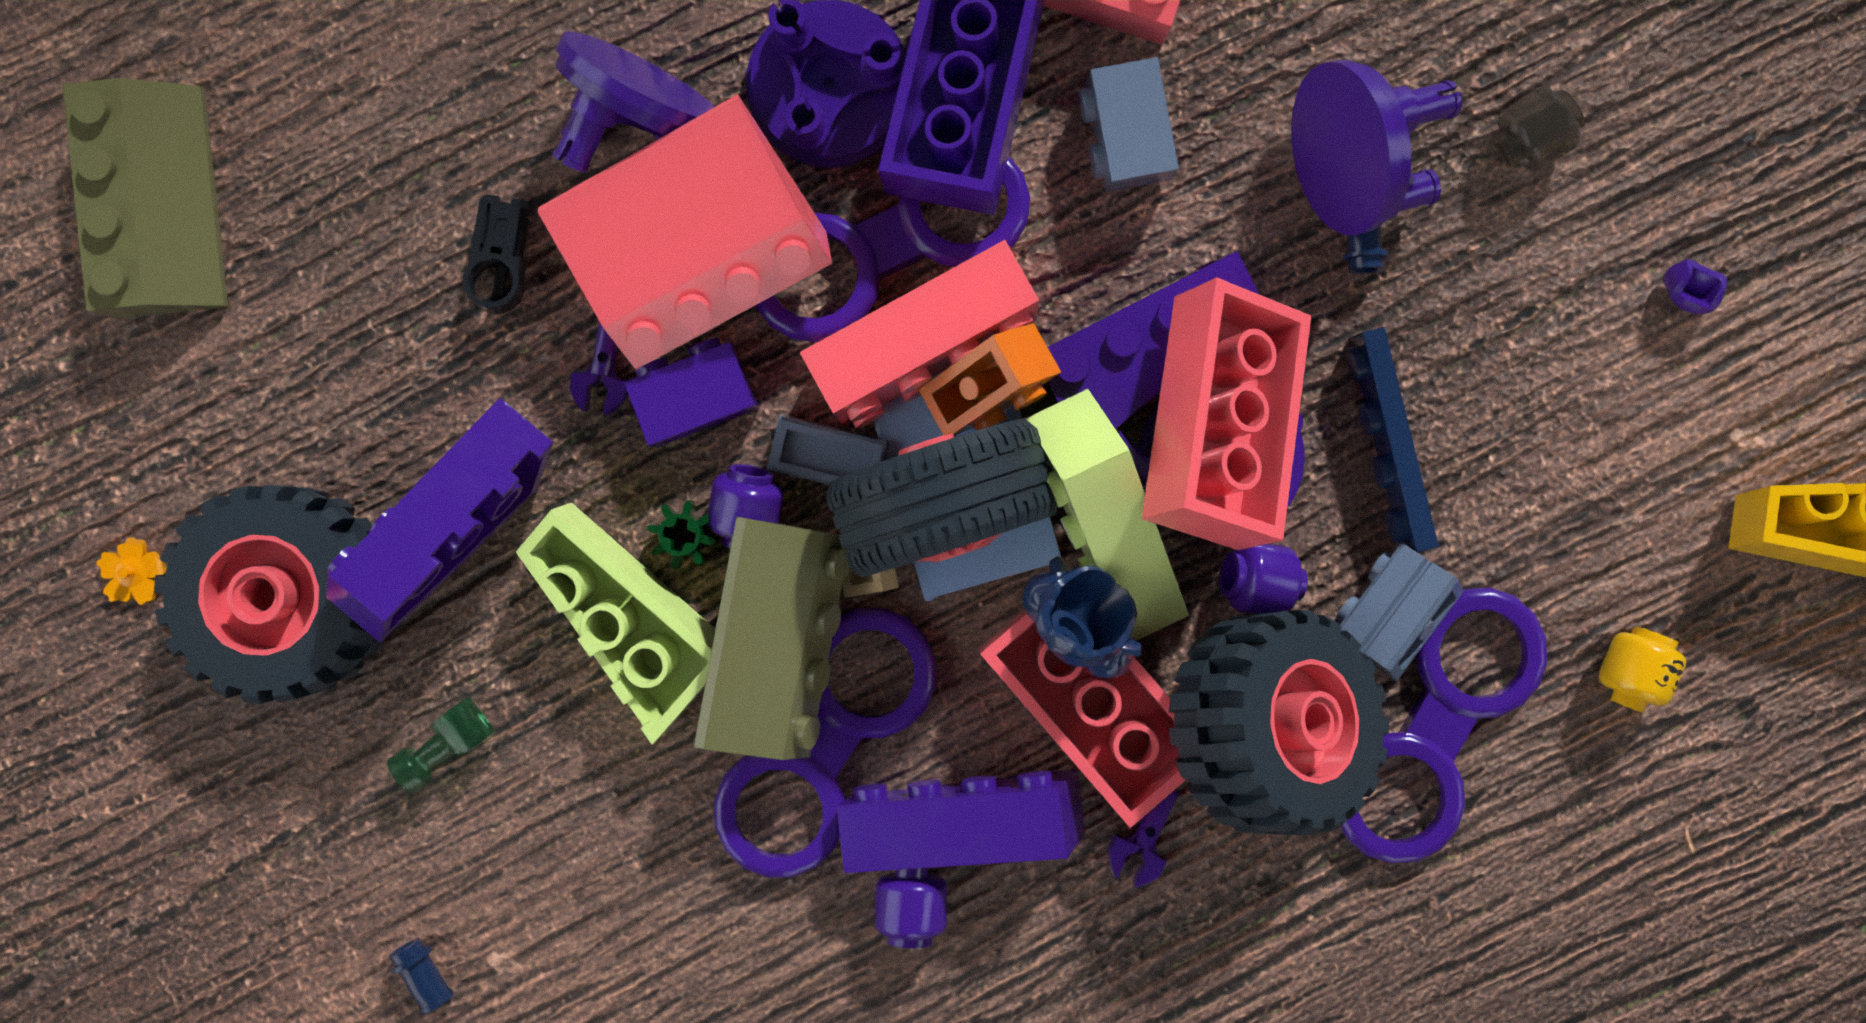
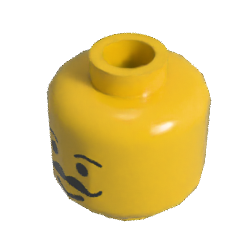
(1642, 669)

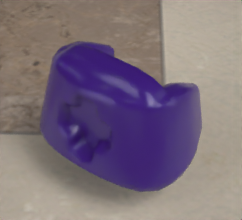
(1694, 287)

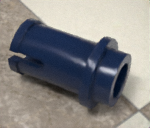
(1365, 252)
(420, 975)

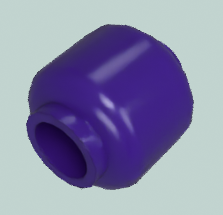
(743, 493)
(1263, 579)
(910, 907)

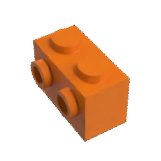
(990, 380)

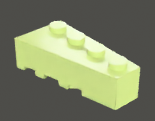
(1104, 508)
(624, 615)

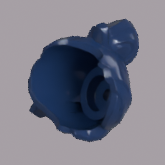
(1084, 617)

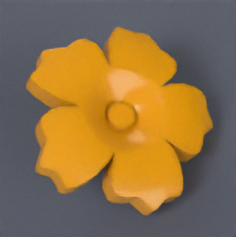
(132, 572)

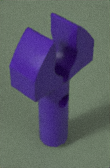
(602, 367)
(1145, 839)

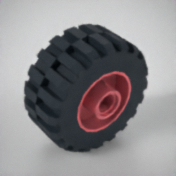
(252, 594)
(1279, 723)

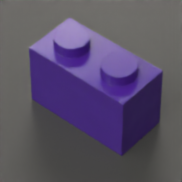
(690, 393)

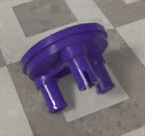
(825, 81)
(617, 89)
(1357, 147)

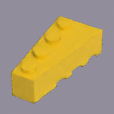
(1804, 525)

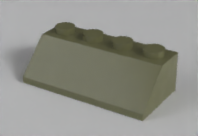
(144, 197)
(772, 641)

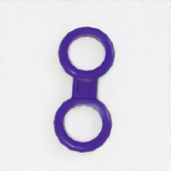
(889, 245)
(1446, 717)
(836, 741)

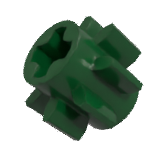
(671, 544)

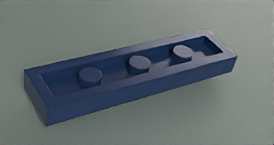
(1397, 463)

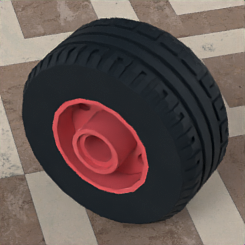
(942, 497)

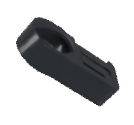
(499, 243)

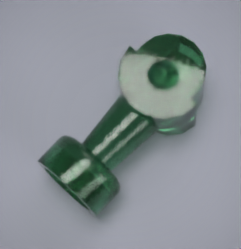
(455, 733)

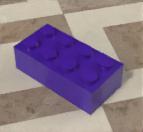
(959, 101)

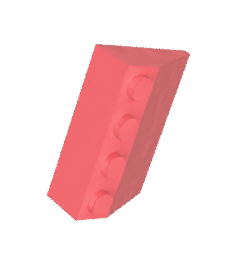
(686, 233)

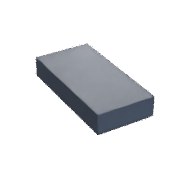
(821, 450)

